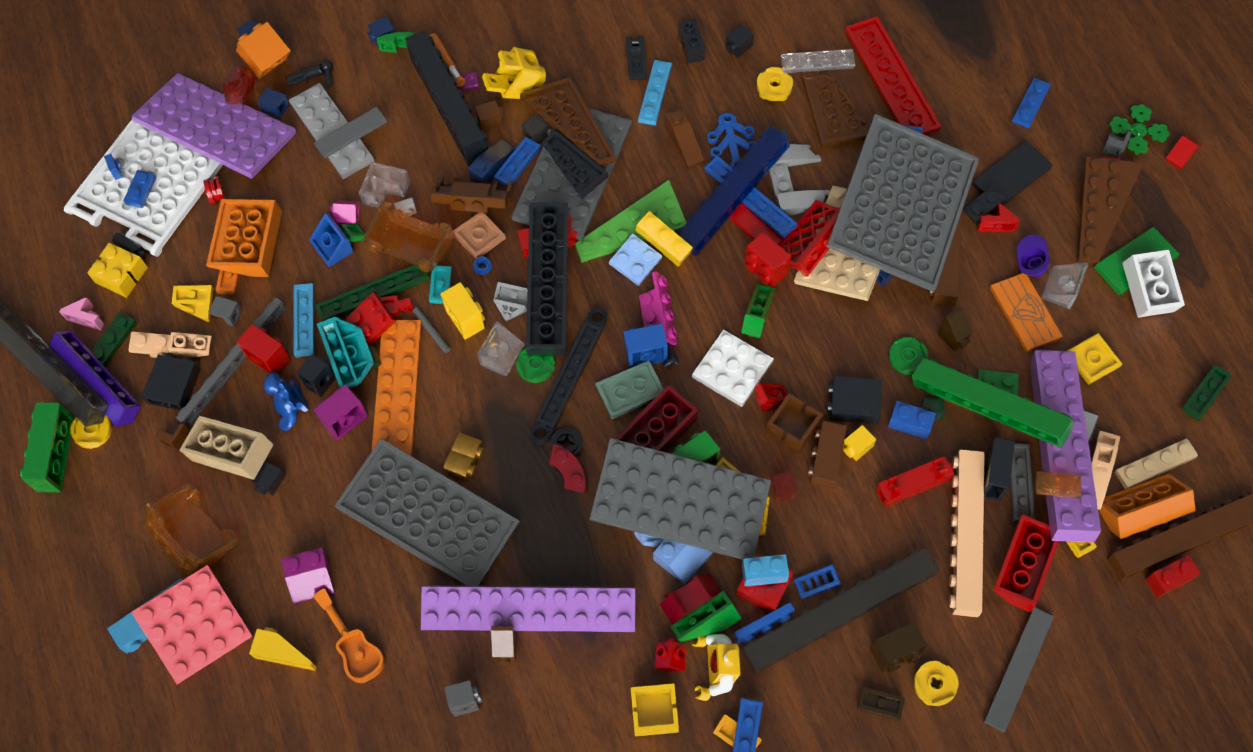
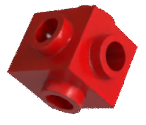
(670, 656)

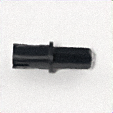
(304, 75)

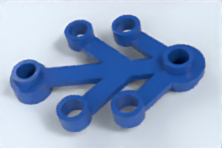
(730, 139)

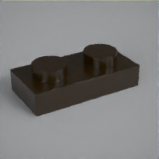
(880, 703)

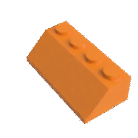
(1147, 505)

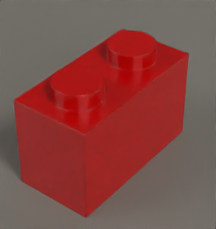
(1172, 576)

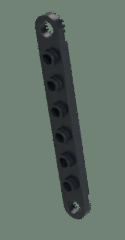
(568, 376)

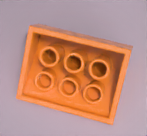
(245, 236)

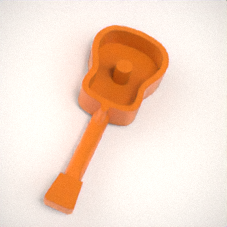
(360, 658)

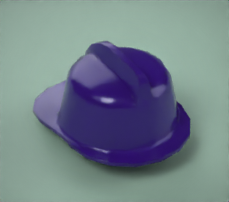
(1033, 256)

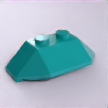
(346, 351)

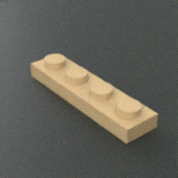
(1156, 463)

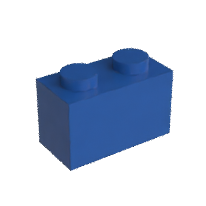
(912, 420)

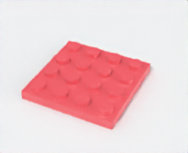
(192, 624)

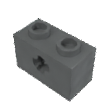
(463, 698)

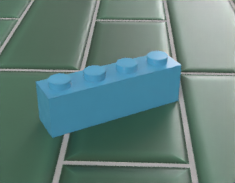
(128, 632)

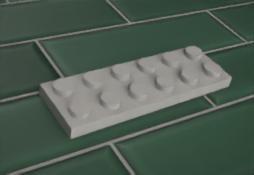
(322, 118)

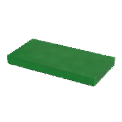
(1112, 267)

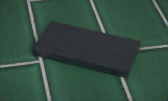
(1014, 172)

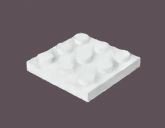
(732, 368)

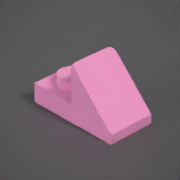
(81, 313)

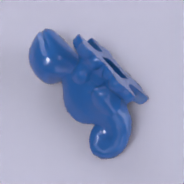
(286, 399)

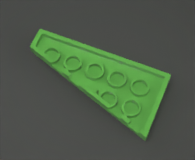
(616, 231)

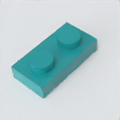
(440, 282)

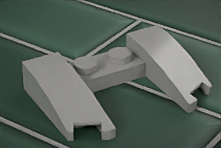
(786, 198)

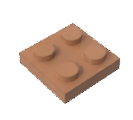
(479, 235)

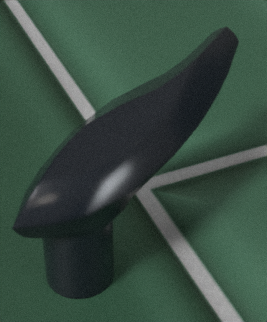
(673, 357)

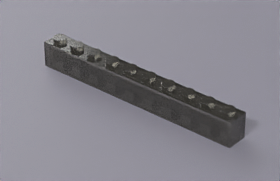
(50, 369)
(839, 611)

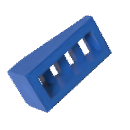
(828, 586)

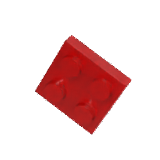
(372, 318)

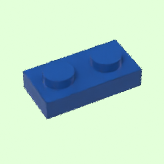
(139, 189)

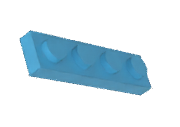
(655, 92)
(304, 320)

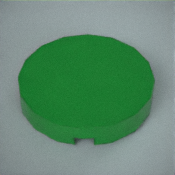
(906, 355)
(536, 369)

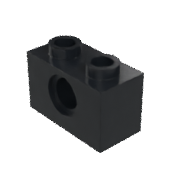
(691, 41)
(316, 375)

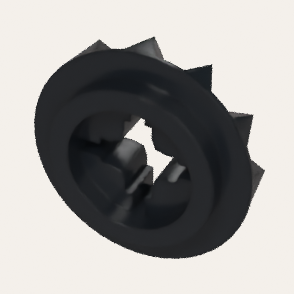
(573, 437)

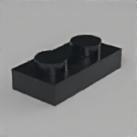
(984, 204)

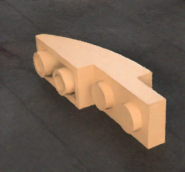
(177, 344)
(1103, 463)

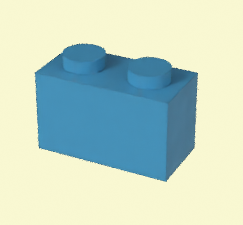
(765, 570)

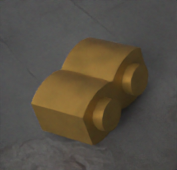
(464, 456)

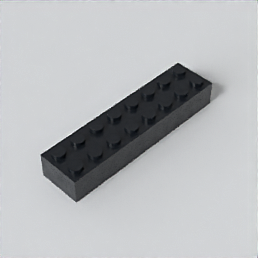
(446, 97)
(547, 279)

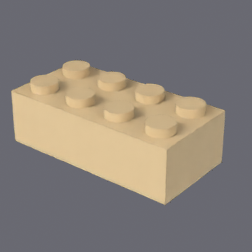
(226, 447)

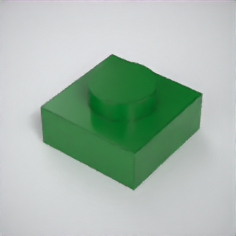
(352, 232)

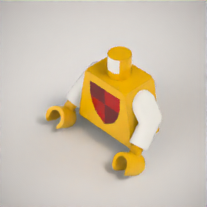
(722, 664)

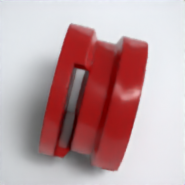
(214, 189)

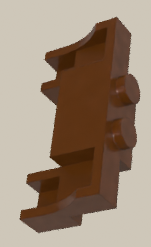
(471, 196)

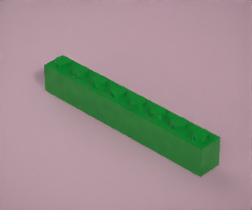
(993, 402)

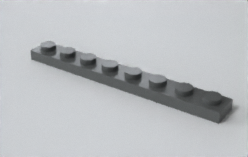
(226, 368)

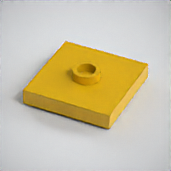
(1095, 358)

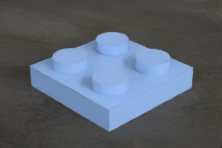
(635, 259)

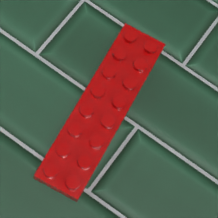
(891, 75)

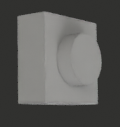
(406, 206)

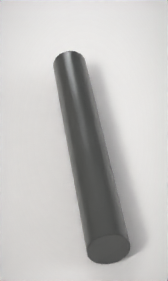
(431, 330)

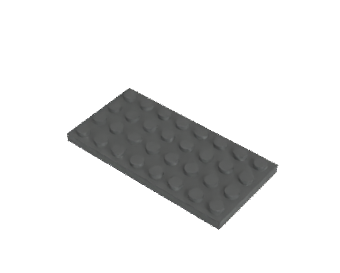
(550, 184)
(680, 500)
(427, 514)

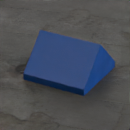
(330, 241)

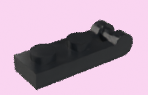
(636, 58)

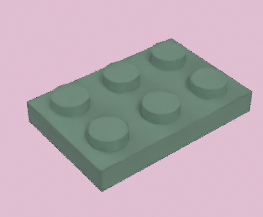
(629, 389)

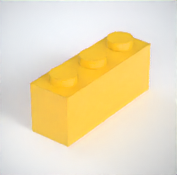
(663, 238)

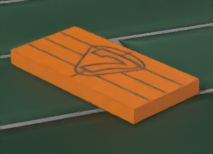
(1026, 312)

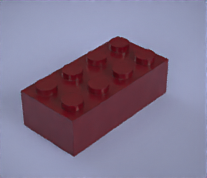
(661, 422)

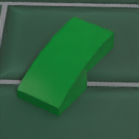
(392, 41)

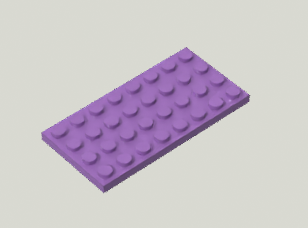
(209, 125)

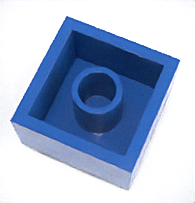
(645, 345)

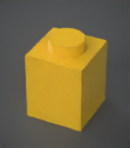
(858, 443)

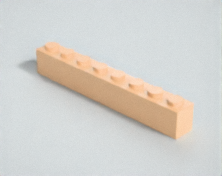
(968, 533)

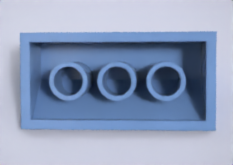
(680, 559)

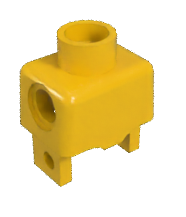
(516, 66)

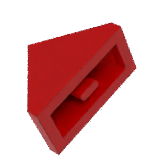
(1183, 151)

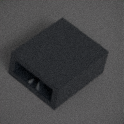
(171, 382)
(855, 399)
(998, 468)

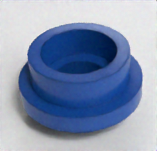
(482, 261)

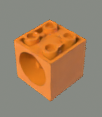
(262, 49)

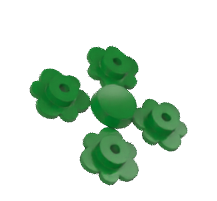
(1139, 130)

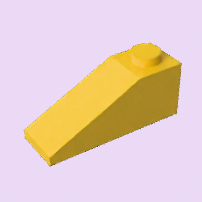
(274, 648)

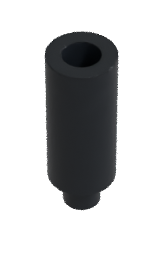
(129, 245)

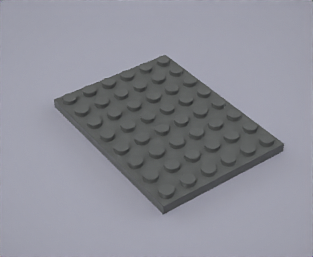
(903, 203)

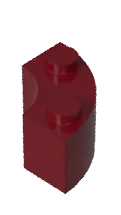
(571, 469)
(690, 597)

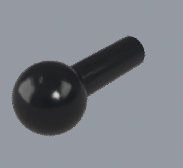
(326, 67)

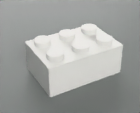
(1153, 283)

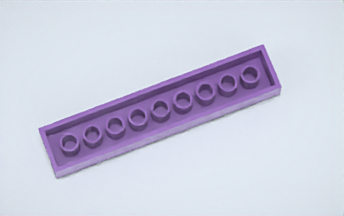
(1058, 387)
(528, 608)

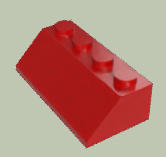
(1026, 564)

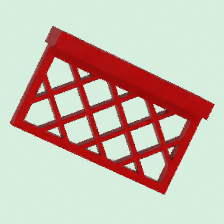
(817, 248)

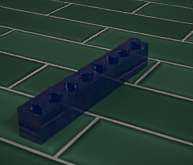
(734, 189)

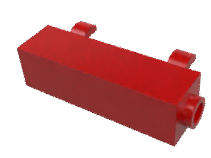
(915, 481)

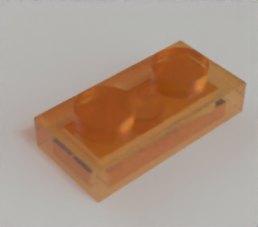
(1058, 484)

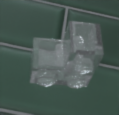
(383, 180)

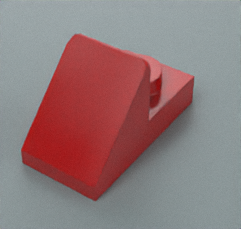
(1002, 221)
(770, 395)

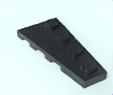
(575, 165)

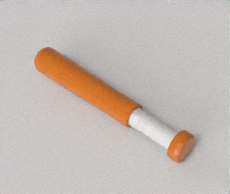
(446, 58)

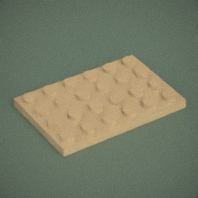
(837, 271)

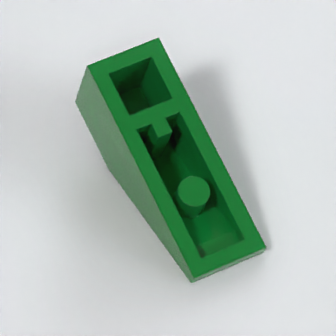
(758, 310)
(707, 619)

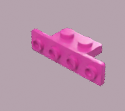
(657, 309)

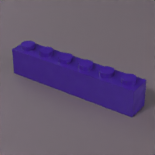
(121, 403)

